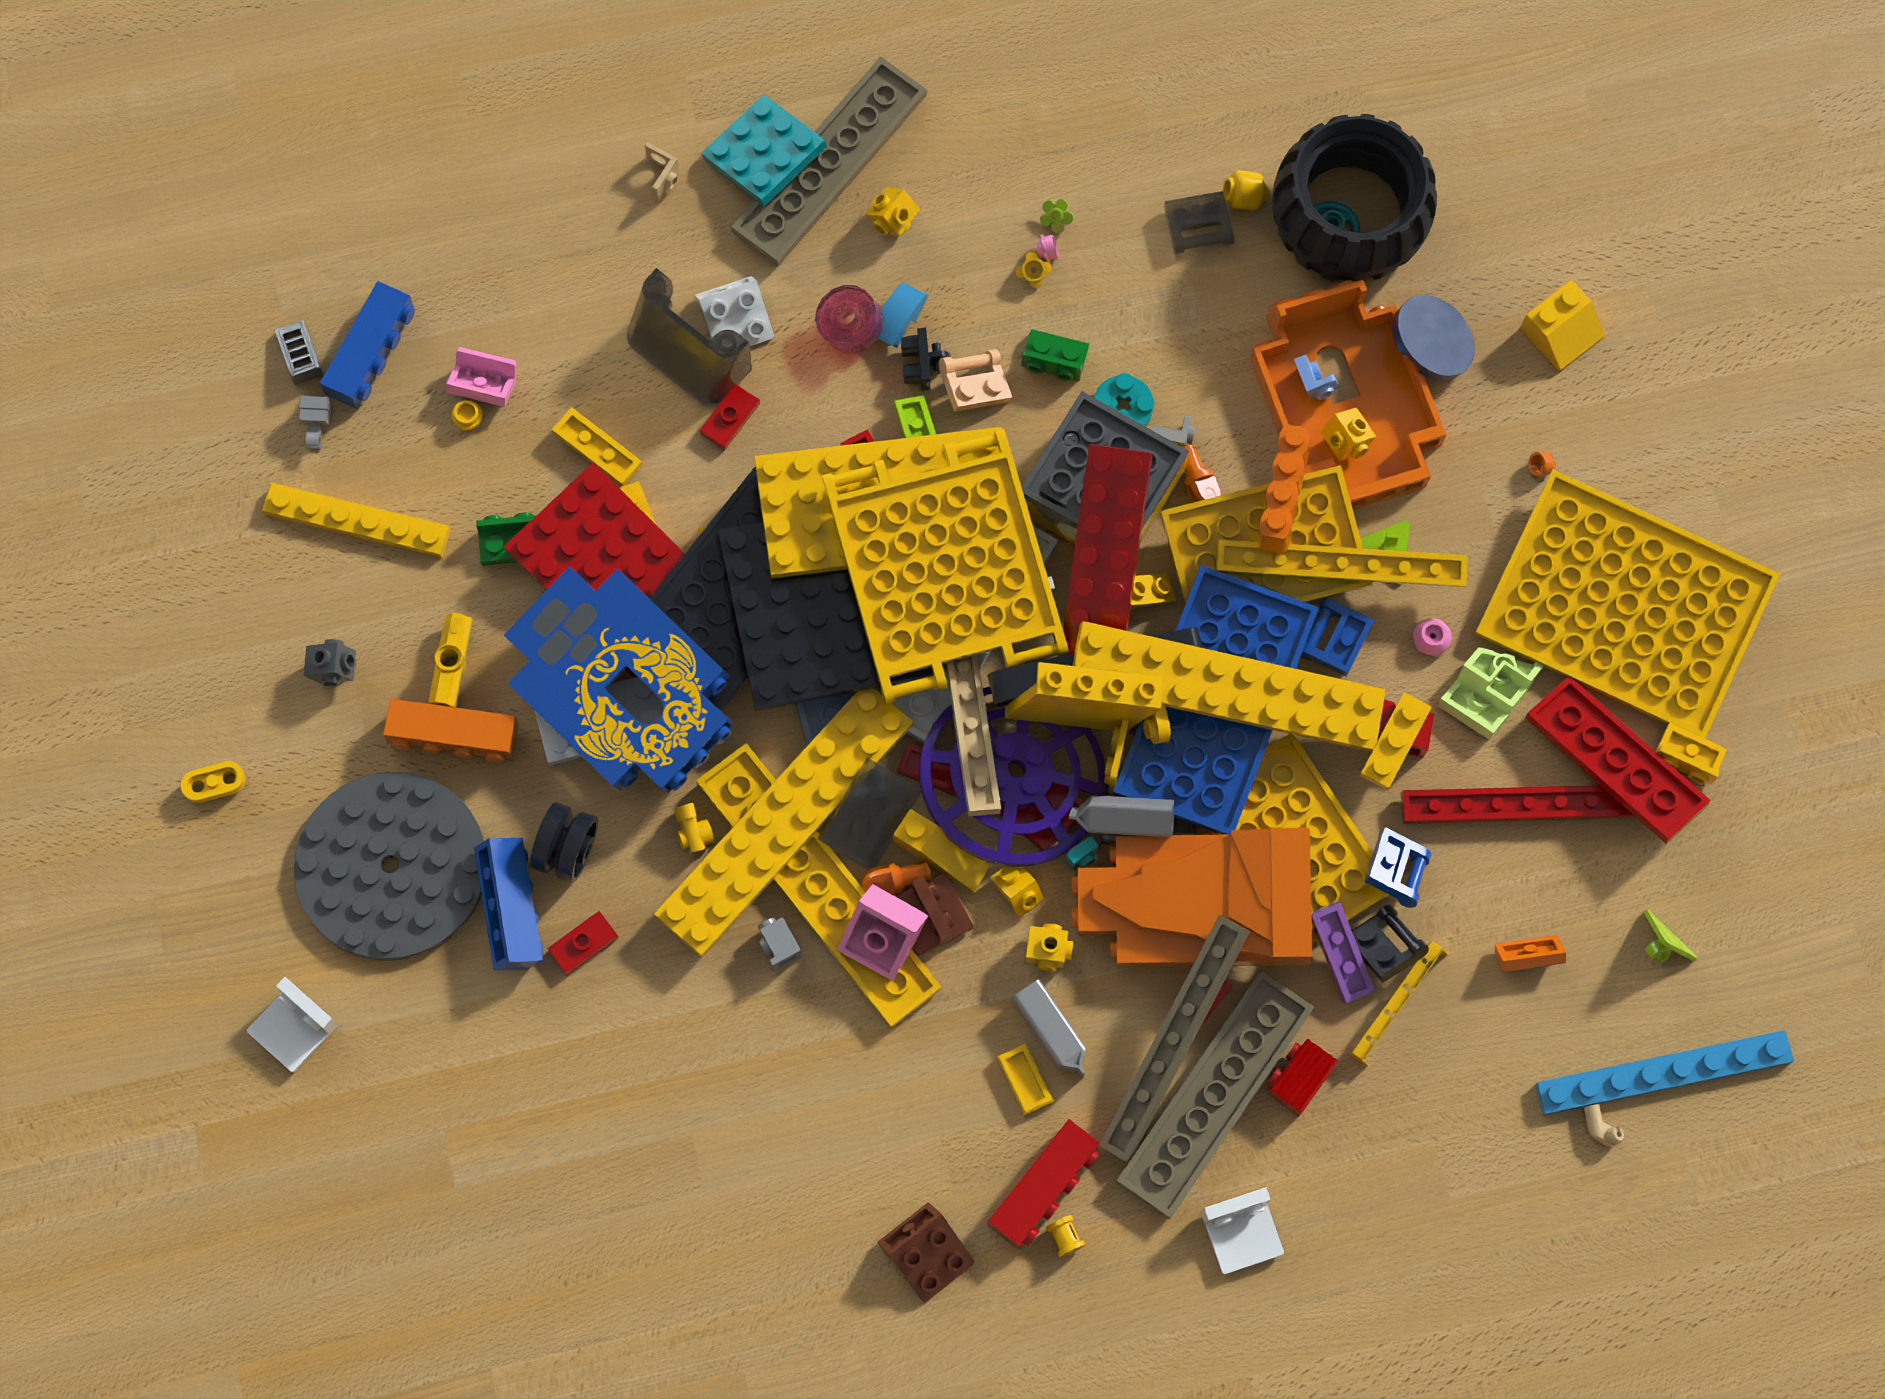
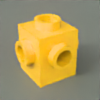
(892, 212)
(1348, 434)
(1046, 958)

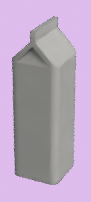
(1126, 816)
(1051, 1027)

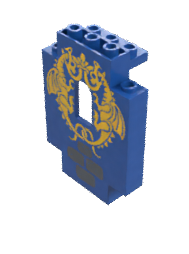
(582, 643)

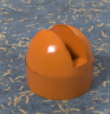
(1538, 459)

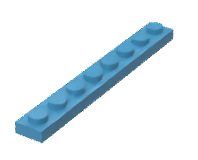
(1664, 1072)

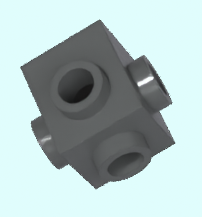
(330, 663)

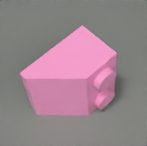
(882, 932)

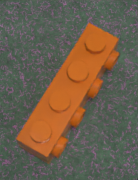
(451, 730)

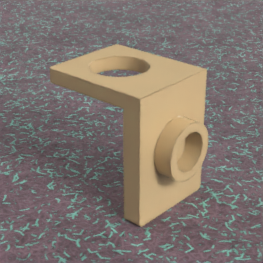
(668, 177)

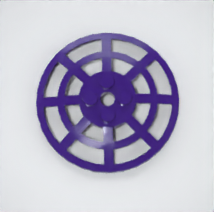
(1014, 791)

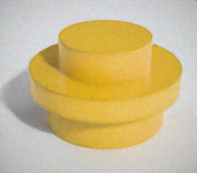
(467, 415)

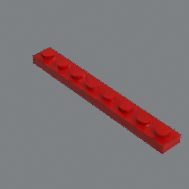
(1509, 804)

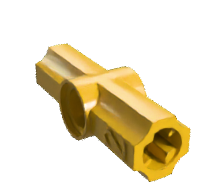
(454, 643)

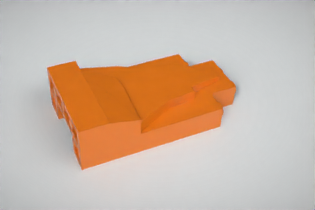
(1175, 887)

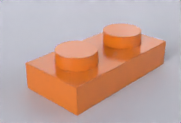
(1530, 953)

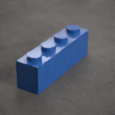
(367, 345)
(508, 904)

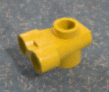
(693, 834)

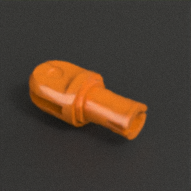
(1199, 480)
(892, 878)

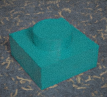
(1082, 854)

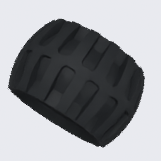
(1370, 146)

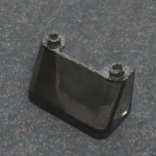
(680, 352)

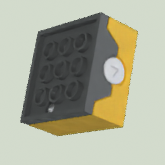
(1057, 478)

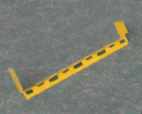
(1396, 1002)

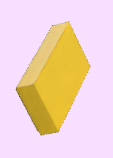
(1025, 1079)

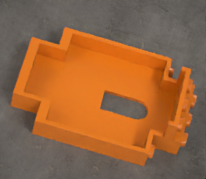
(1389, 389)

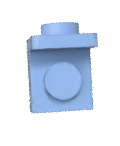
(1310, 376)

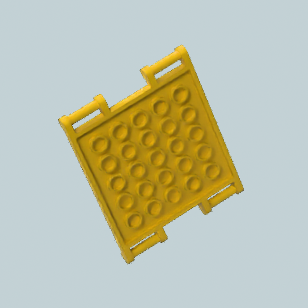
(945, 565)

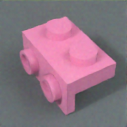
(482, 377)

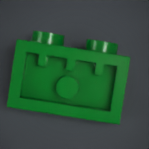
(1054, 355)
(496, 533)

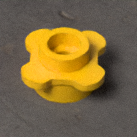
(1025, 270)

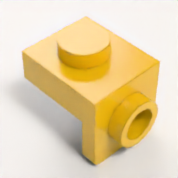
(1017, 888)

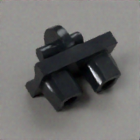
(918, 346)

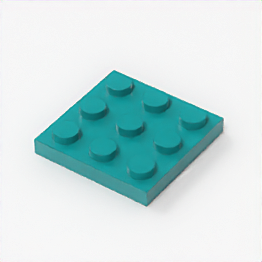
(764, 150)

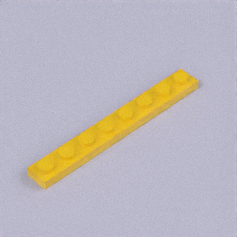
(1344, 564)

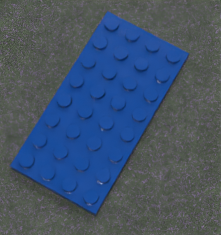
(1211, 759)

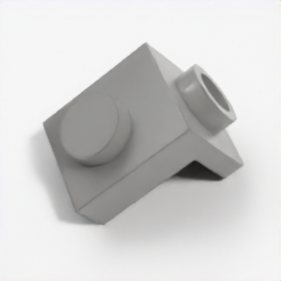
(1179, 437)

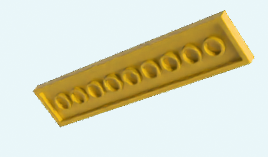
(1240, 687)
(781, 821)
(819, 889)

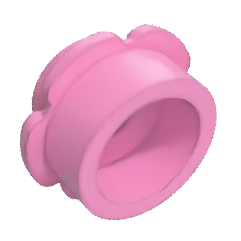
(1047, 248)

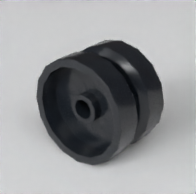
(564, 842)

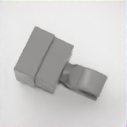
(316, 413)

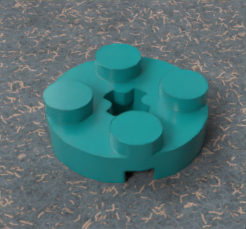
(1131, 389)

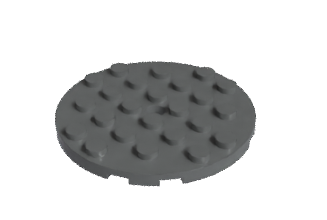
(379, 911)

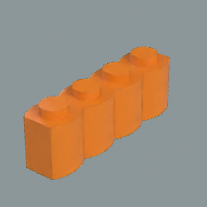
(1284, 489)

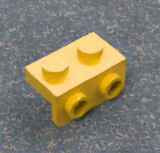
(1691, 754)

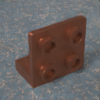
(926, 1251)

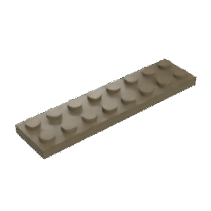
(852, 137)
(1214, 1095)

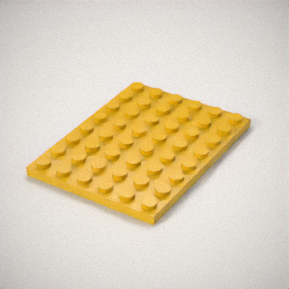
(1627, 604)

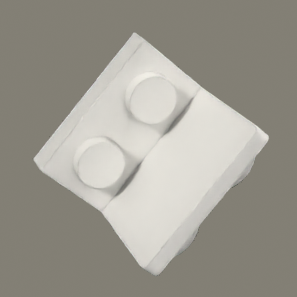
(736, 308)
(292, 1026)
(1242, 1231)

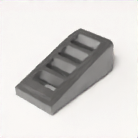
(304, 372)

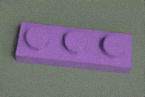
(1341, 952)

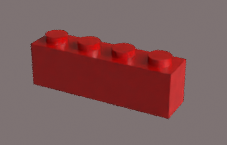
(1043, 1184)

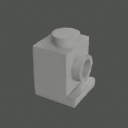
(778, 942)

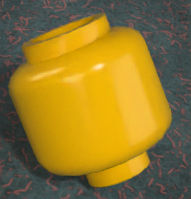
(1245, 190)

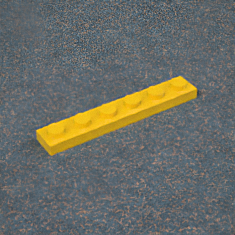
(356, 520)

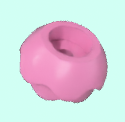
(1425, 643)

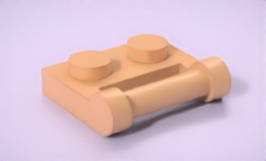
(978, 389)

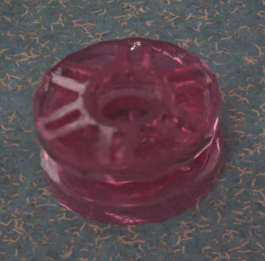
(840, 304)

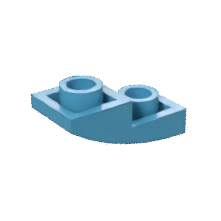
(899, 310)

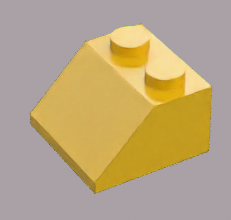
(1563, 325)

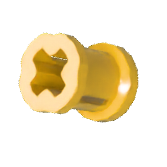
(1065, 1236)

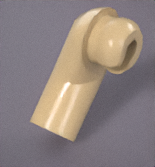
(1599, 1130)

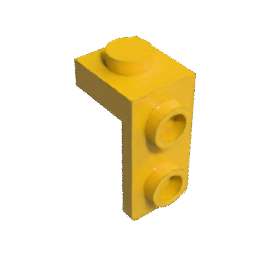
(1152, 590)

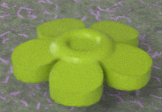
(1056, 215)

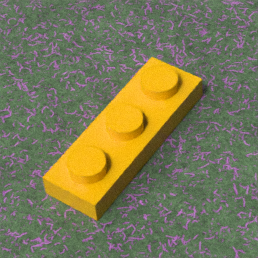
(597, 447)
(1395, 741)

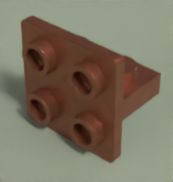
(946, 912)

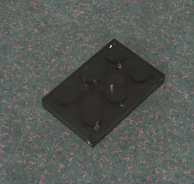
(869, 814)

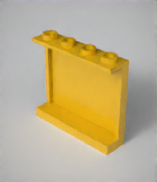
(1087, 697)

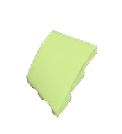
(1488, 690)

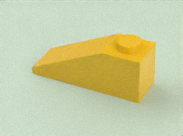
(928, 842)

